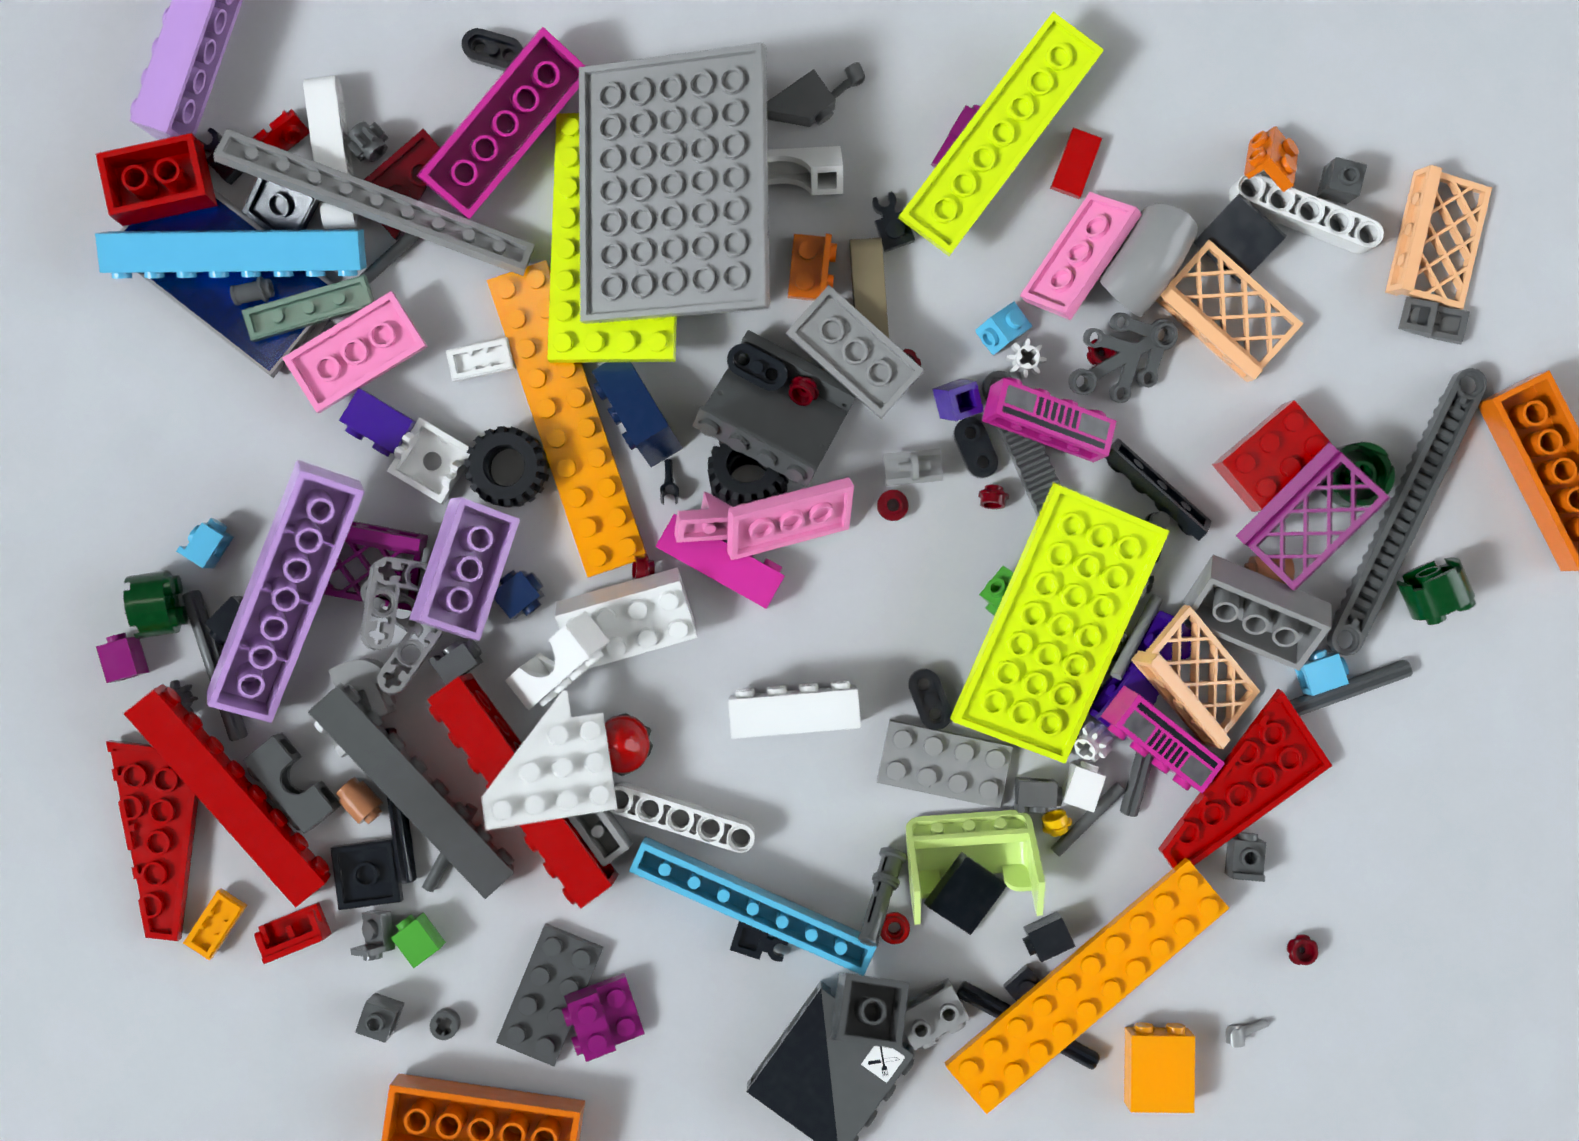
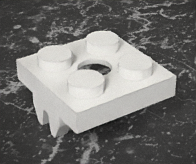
(409, 460)

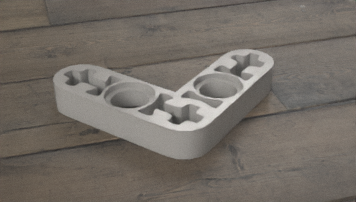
(391, 589)
(411, 628)

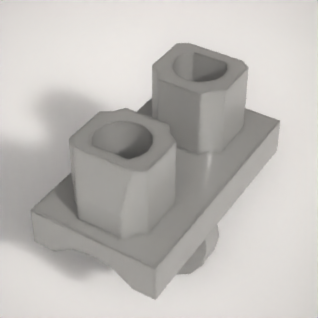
(913, 467)

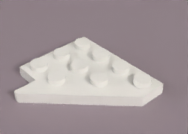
(555, 772)

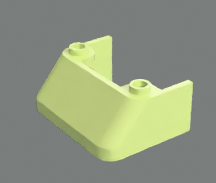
(994, 839)

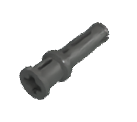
(884, 882)

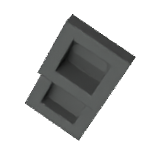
(1433, 321)

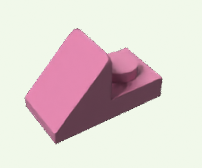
(703, 524)

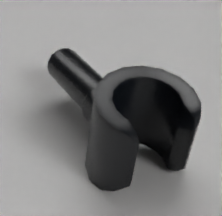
(669, 486)

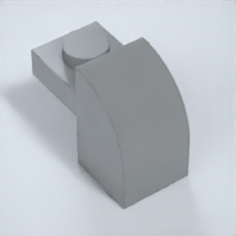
(363, 677)

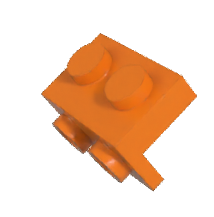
(1273, 154)

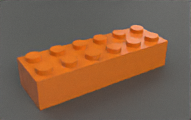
(1543, 455)
(460, 1111)

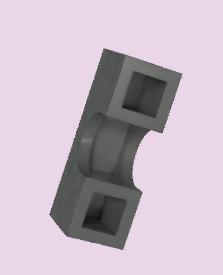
(272, 767)

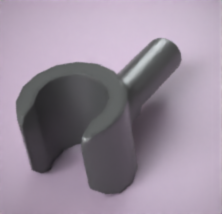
(855, 77)

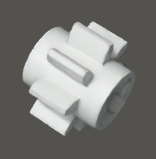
(1026, 349)
(1093, 741)

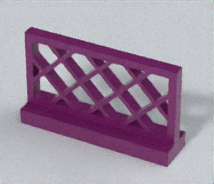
(1295, 494)
(383, 539)

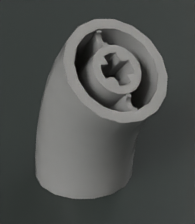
(1149, 257)

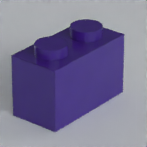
(376, 421)

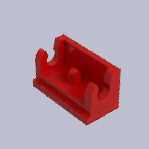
(292, 932)

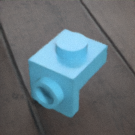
(1003, 328)

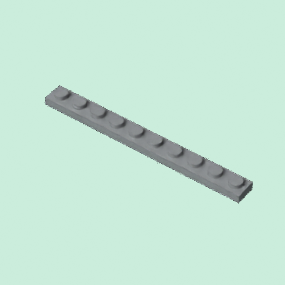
(373, 202)

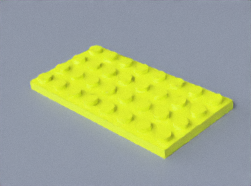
(567, 336)
(1059, 623)

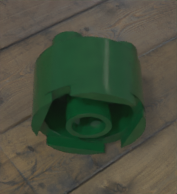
(1372, 462)
(1436, 590)
(154, 604)

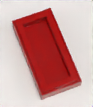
(1076, 163)

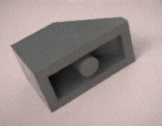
(802, 102)

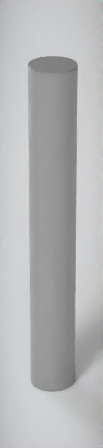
(1136, 637)

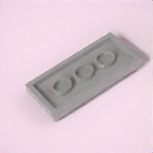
(854, 352)
(944, 764)

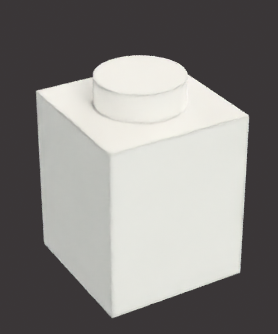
(1083, 786)

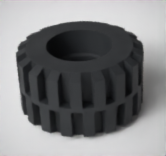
(480, 467)
(733, 492)

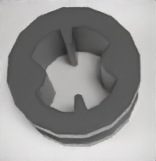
(454, 1026)

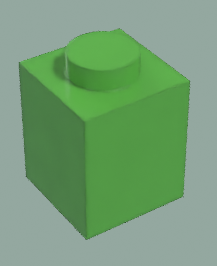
(417, 939)

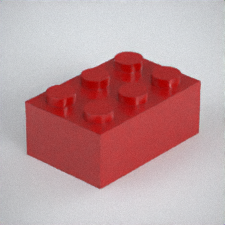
(156, 179)
(1271, 455)

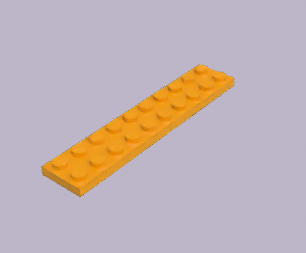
(568, 426)
(1086, 985)

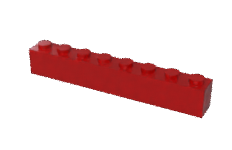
(229, 794)

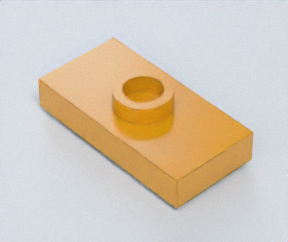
(215, 924)

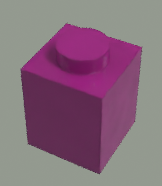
(122, 658)

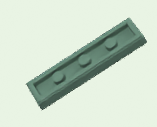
(307, 308)

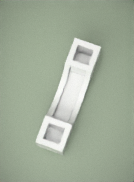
(812, 168)
(573, 646)

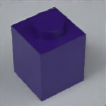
(958, 400)

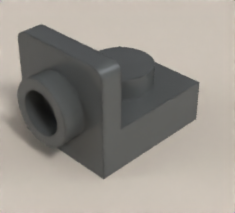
(377, 932)

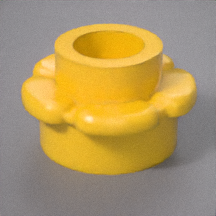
(1056, 822)

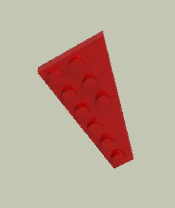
(1258, 774)
(159, 830)

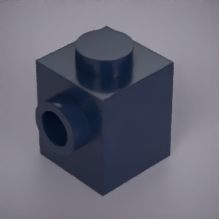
(519, 593)

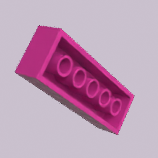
(503, 124)

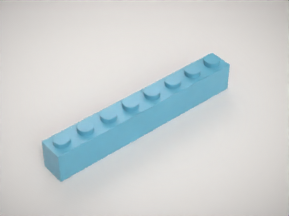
(231, 251)
(752, 905)

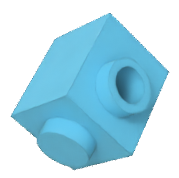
(1322, 673)

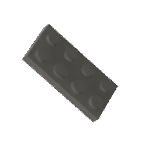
(556, 968)

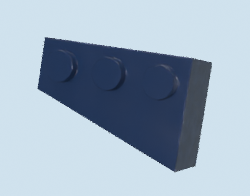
(636, 410)

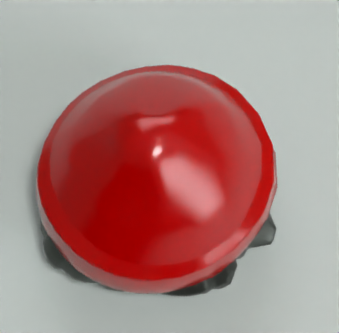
(627, 743)

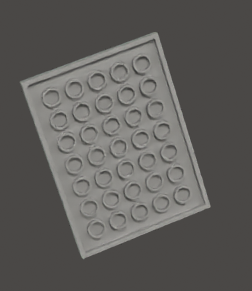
(674, 185)

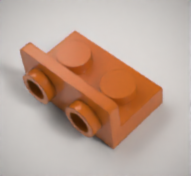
(810, 266)

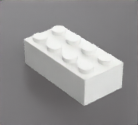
(635, 614)
(794, 710)

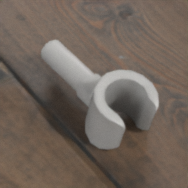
(1236, 1034)

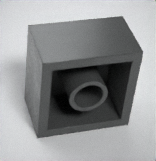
(869, 1011)

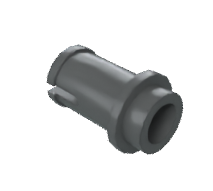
(252, 291)

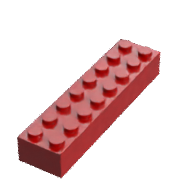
(490, 745)

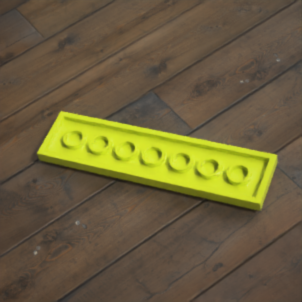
(1001, 134)

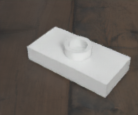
(480, 360)

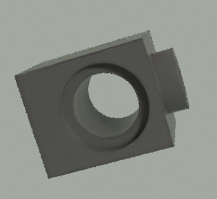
(1341, 180)
(379, 1017)

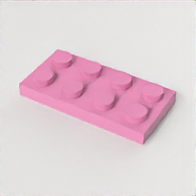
(1080, 255)
(354, 352)
(789, 518)

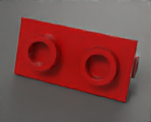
(285, 132)

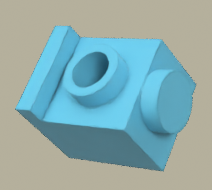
(206, 544)

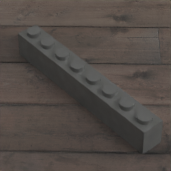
(412, 790)

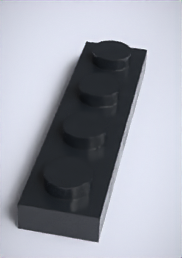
(1165, 496)

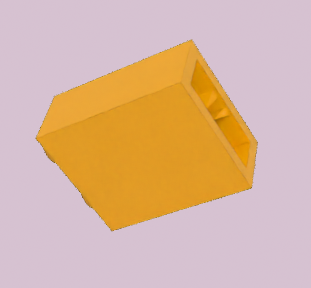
(1159, 1069)

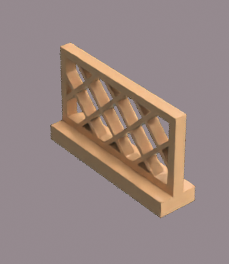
(1417, 226)
(1212, 334)
(1185, 700)

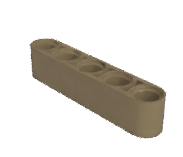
(869, 281)

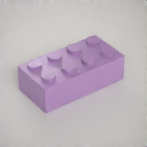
(464, 568)

